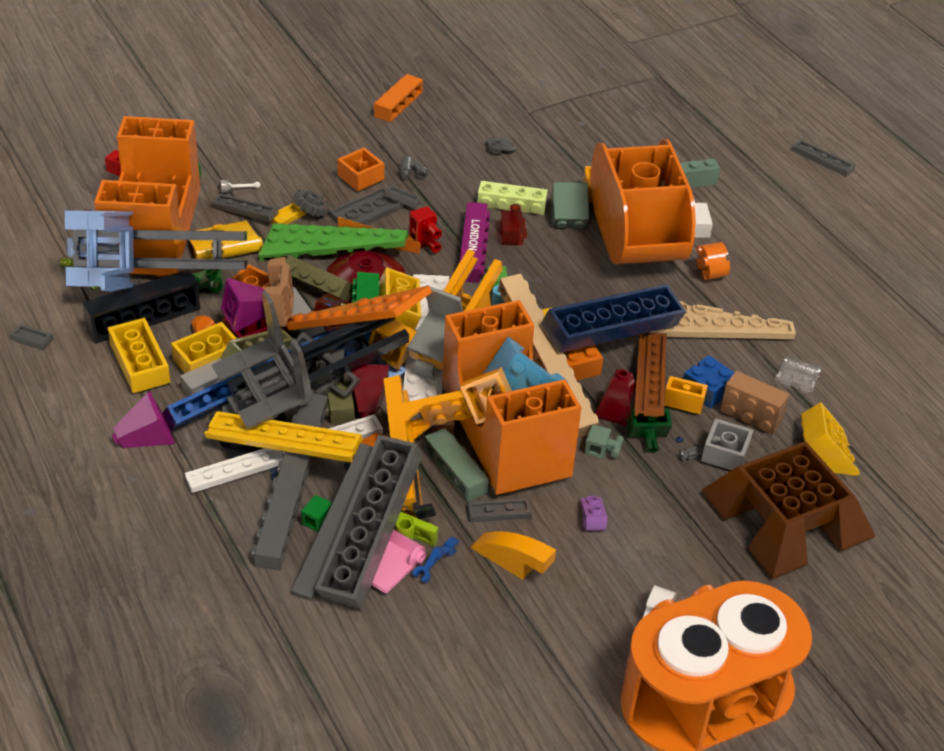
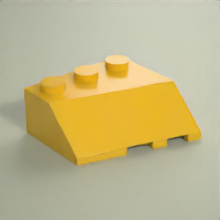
(828, 440)

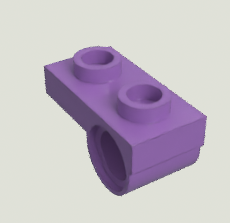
(593, 513)

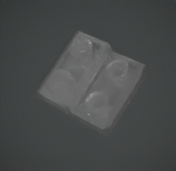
(798, 374)

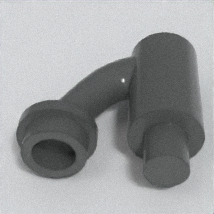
(407, 165)

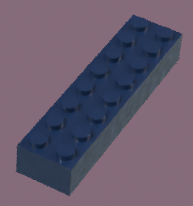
(612, 317)

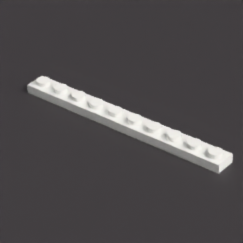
(263, 459)

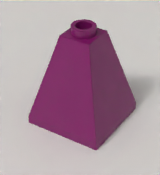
(242, 304)
(143, 426)

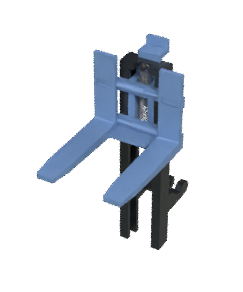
(107, 241)

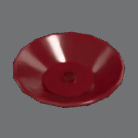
(363, 261)

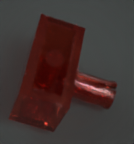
(513, 226)

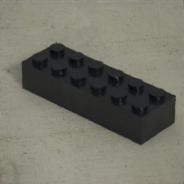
(153, 300)

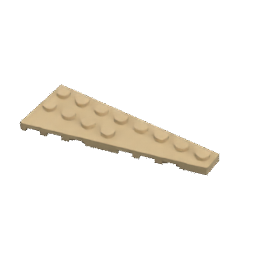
(714, 323)

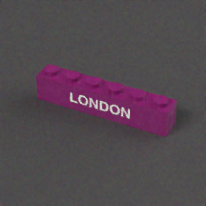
(474, 236)

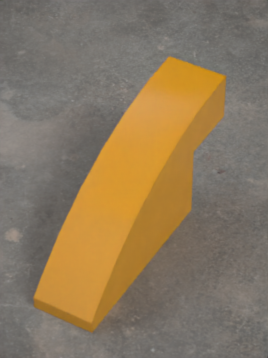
(515, 552)

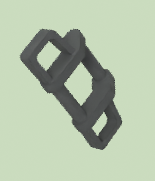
(331, 384)

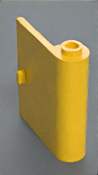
(203, 248)

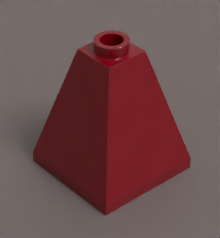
(371, 389)
(617, 398)

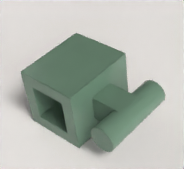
(599, 442)

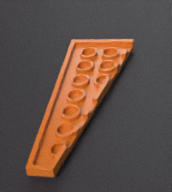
(363, 310)

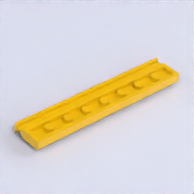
(285, 437)

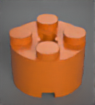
(712, 260)

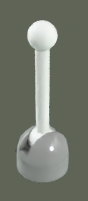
(225, 186)

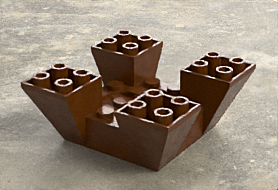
(793, 495)

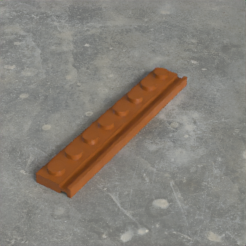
(651, 375)

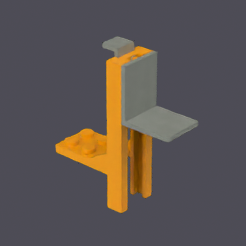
(429, 339)

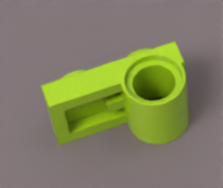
(417, 529)

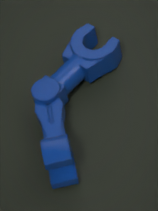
(437, 553)

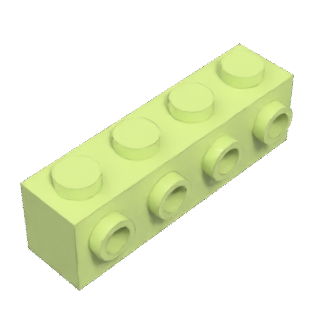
(504, 195)

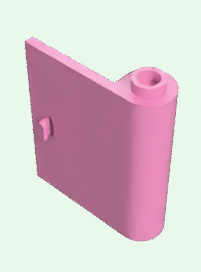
(398, 560)

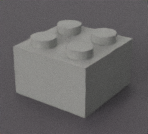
(727, 444)

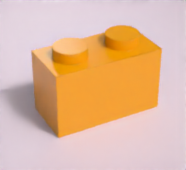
(685, 395)

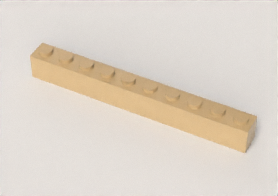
(544, 351)

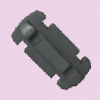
(691, 452)

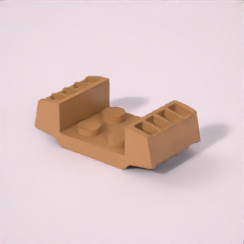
(281, 289)

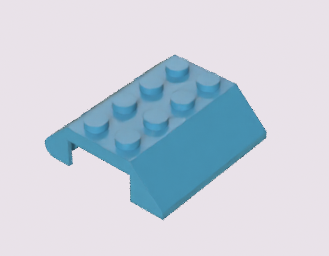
(518, 368)

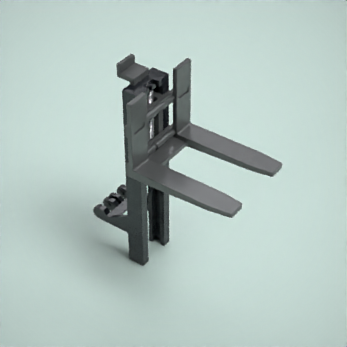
(256, 391)

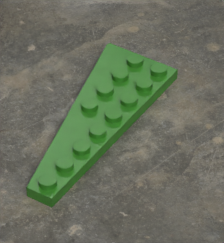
(324, 240)

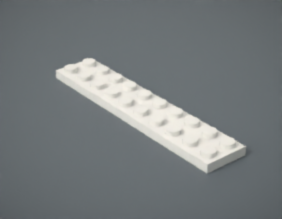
(415, 384)

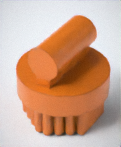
(202, 322)

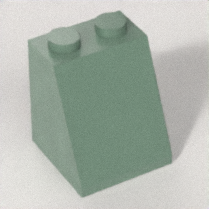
(569, 205)

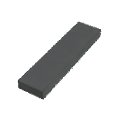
(823, 157)
(244, 207)

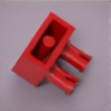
(424, 229)

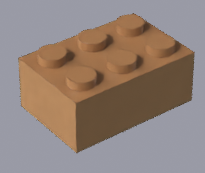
(754, 402)

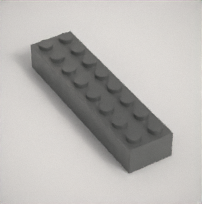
(369, 522)

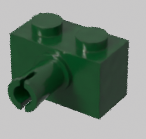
(649, 427)

